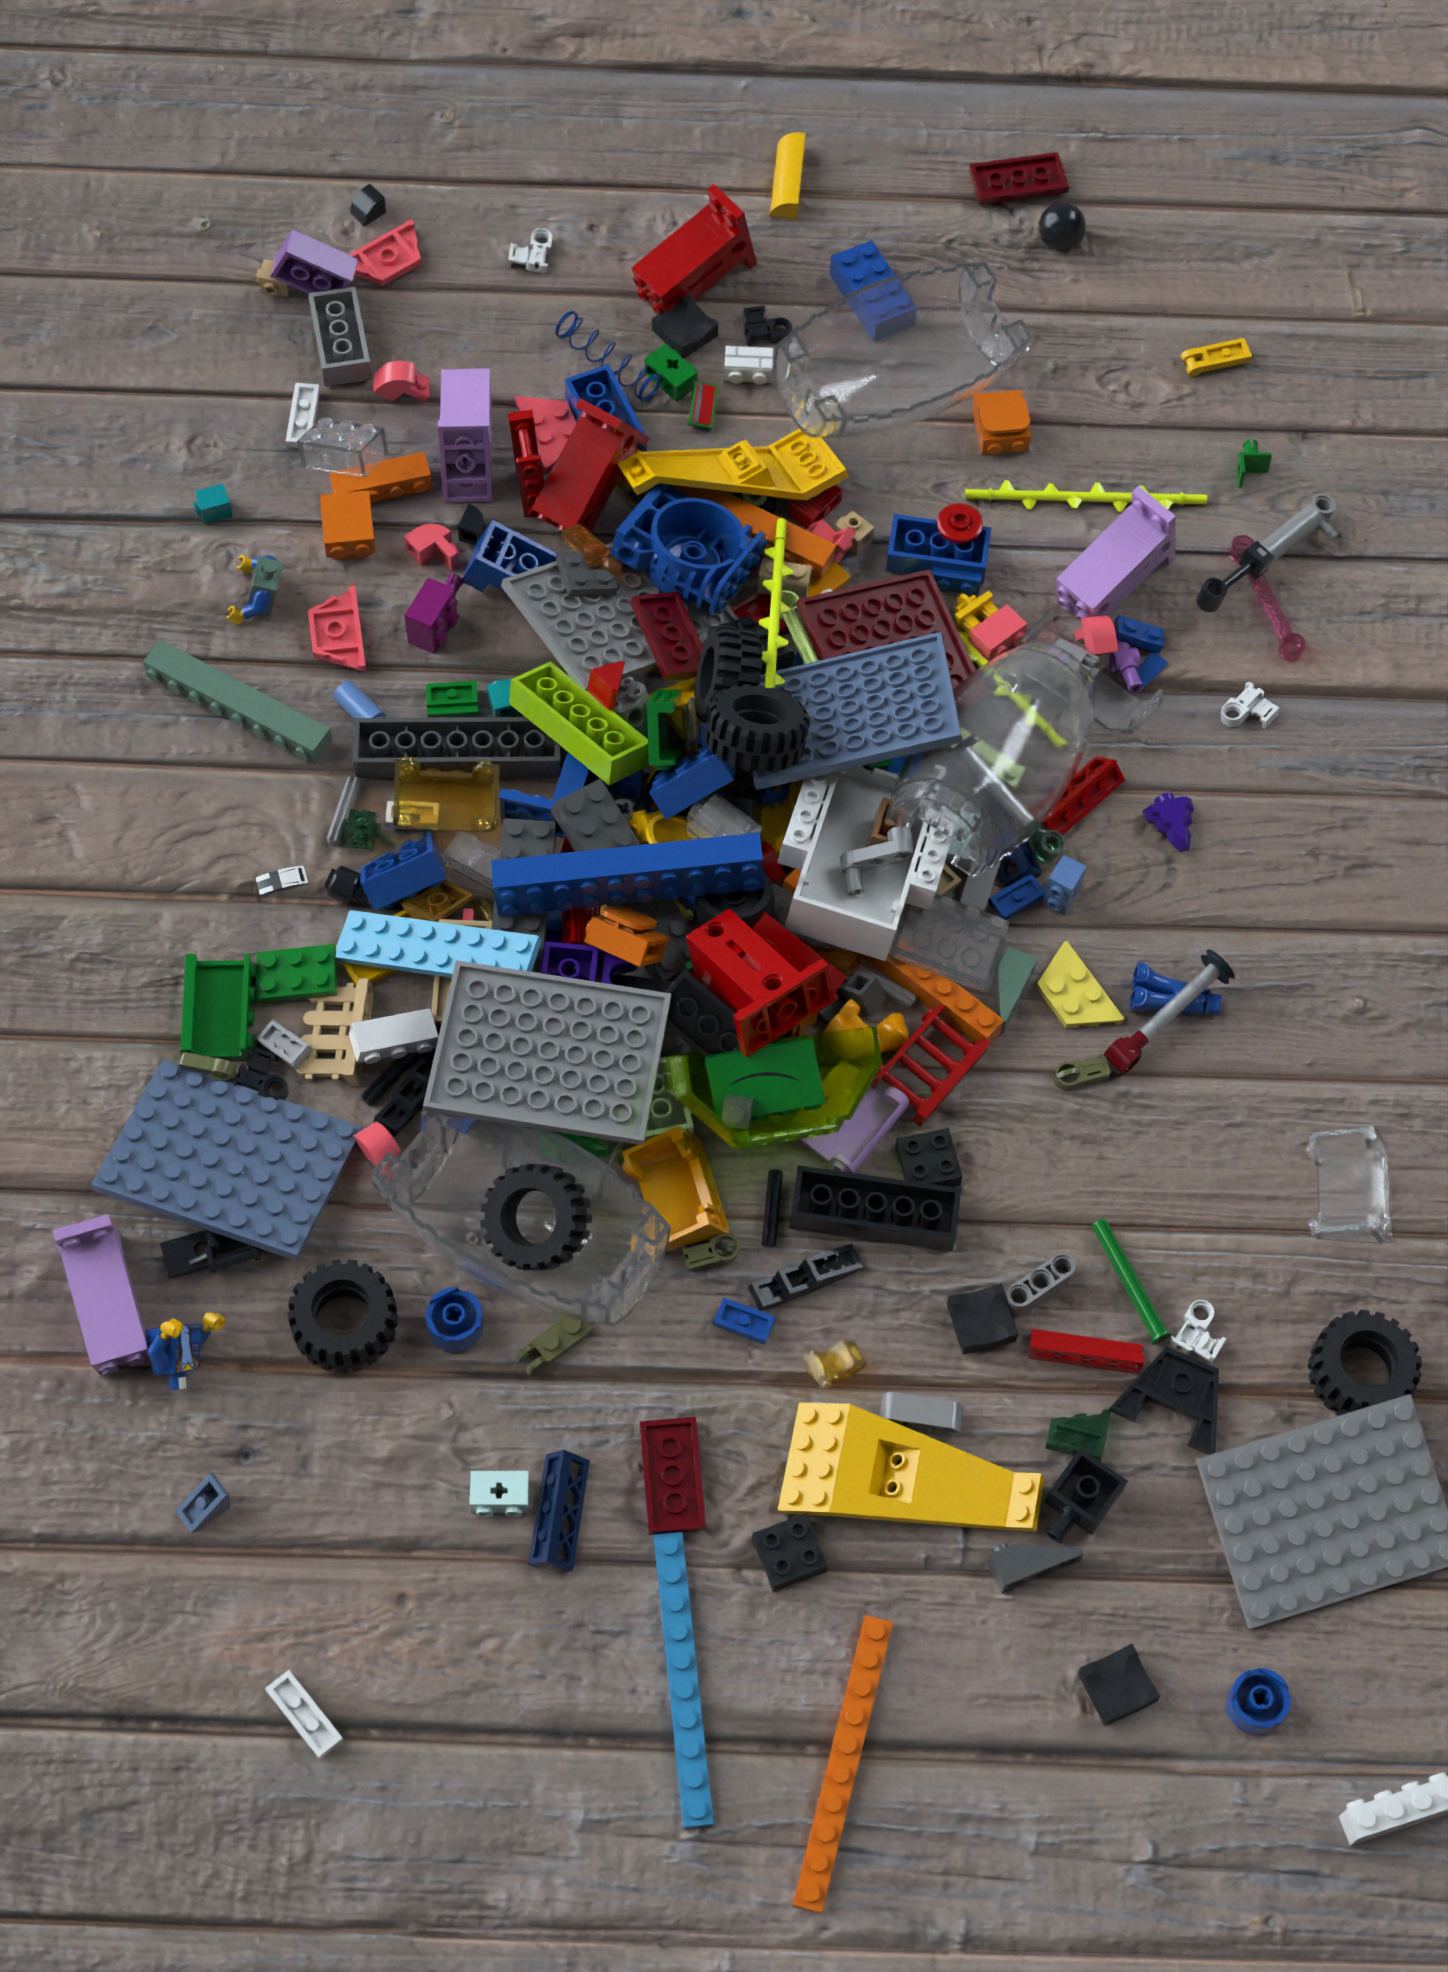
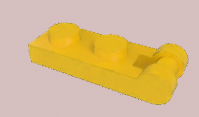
(1216, 356)

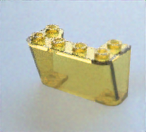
(445, 798)

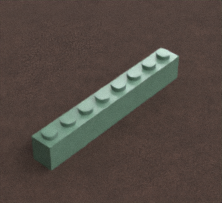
(237, 702)

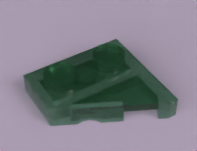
(1077, 1432)

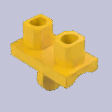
(972, 608)

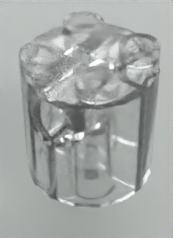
(718, 818)

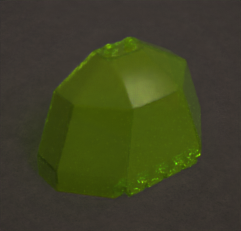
(846, 1066)

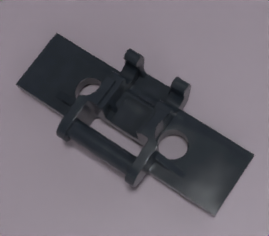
(181, 1257)

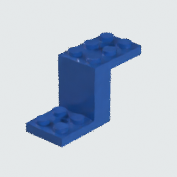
(572, 778)

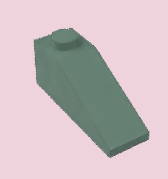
(1011, 980)

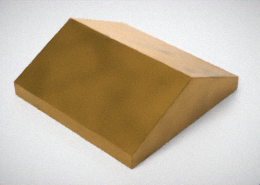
(437, 902)

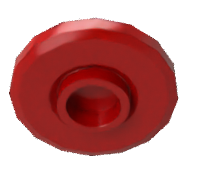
(959, 523)

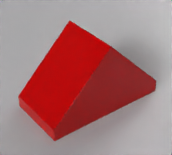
(605, 683)

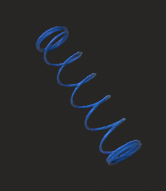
(571, 330)

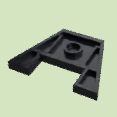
(1179, 1385)

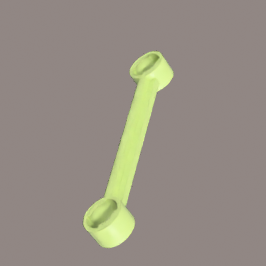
(797, 629)

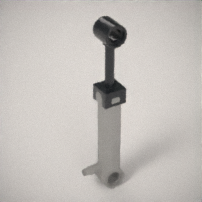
(1262, 554)

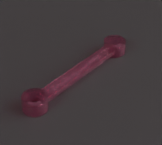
(1270, 606)

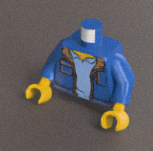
(177, 1347)

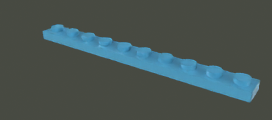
(683, 1681)

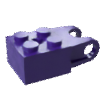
(583, 962)

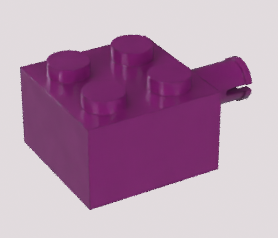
(433, 613)

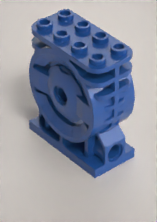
(692, 535)

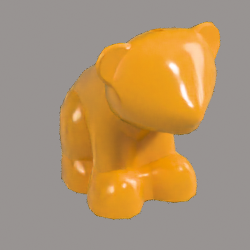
(891, 1030)

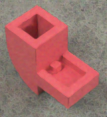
(400, 378)
(841, 538)
(432, 541)
(1098, 635)
(376, 1143)

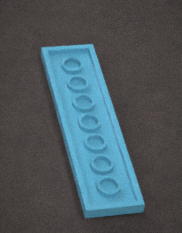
(430, 945)

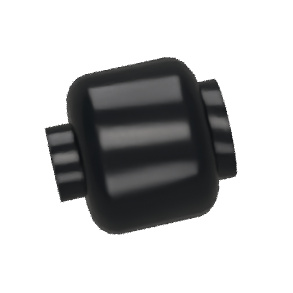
(344, 884)

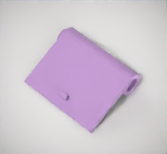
(861, 1133)

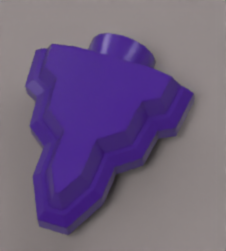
(1172, 818)

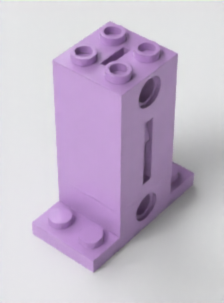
(465, 435)
(1119, 558)
(103, 1294)

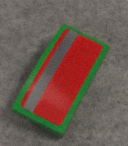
(702, 405)

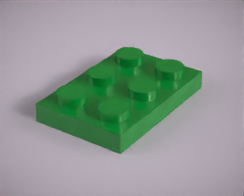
(296, 973)

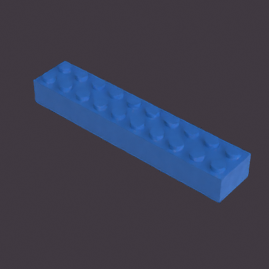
(628, 874)

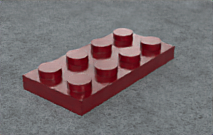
(1018, 178)
(669, 634)
(672, 1476)

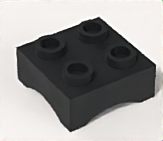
(685, 327)
(929, 1158)
(982, 1319)
(789, 1552)
(1118, 1685)

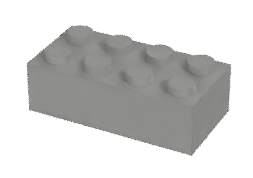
(340, 336)

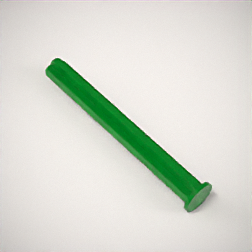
(1130, 1282)

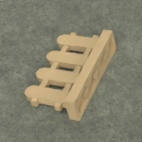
(362, 999)

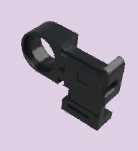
(758, 328)
(259, 1072)

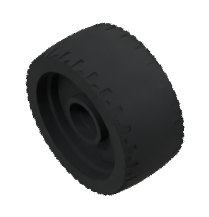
(745, 904)

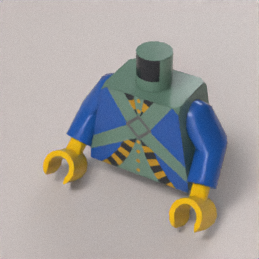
(262, 589)

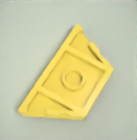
(1075, 992)

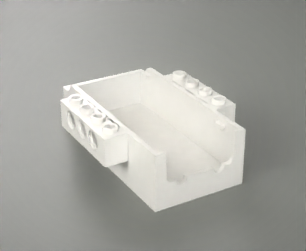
(833, 819)

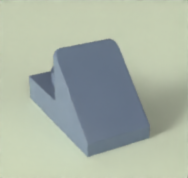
(203, 1503)

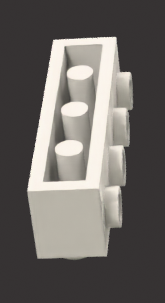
(1396, 1811)

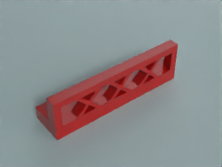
(1085, 796)
(793, 948)
(1086, 1351)

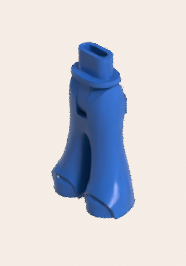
(1153, 991)

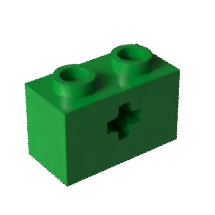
(675, 372)

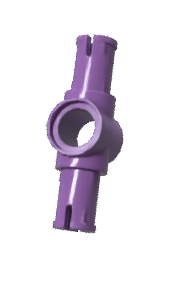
(1127, 664)

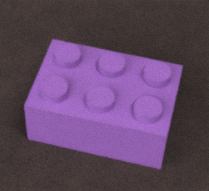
(312, 265)

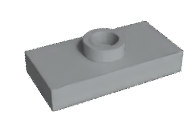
(284, 1044)

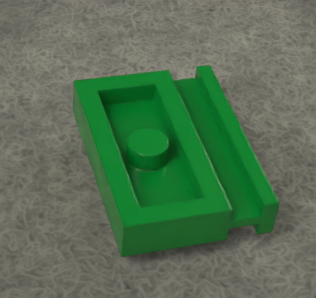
(452, 699)

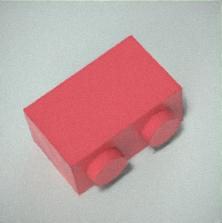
(998, 633)

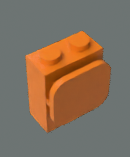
(1001, 422)
(347, 525)
(627, 935)

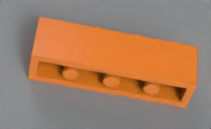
(388, 479)

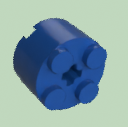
(463, 1307)
(1274, 1705)

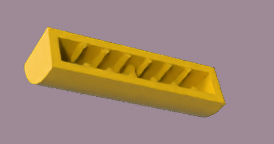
(787, 176)

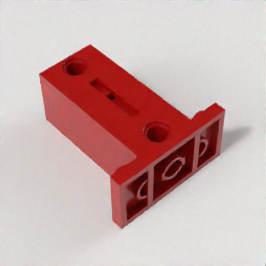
(695, 254)
(587, 469)
(756, 980)

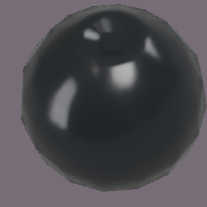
(1062, 226)

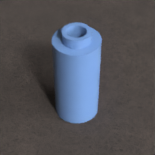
(356, 701)

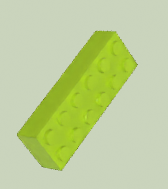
(579, 723)

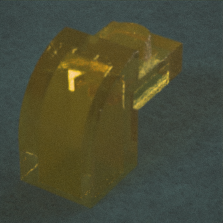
(835, 1364)

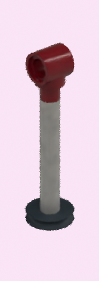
(1127, 1051)

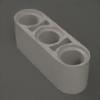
(978, 889)
(1049, 1276)
(922, 1413)

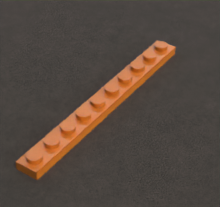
(842, 1765)

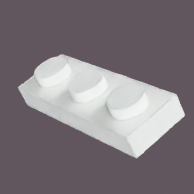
(302, 411)
(304, 1714)

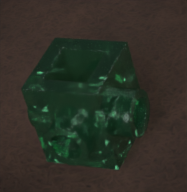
(361, 829)

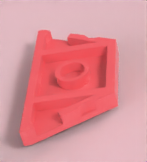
(388, 255)
(552, 426)
(337, 631)

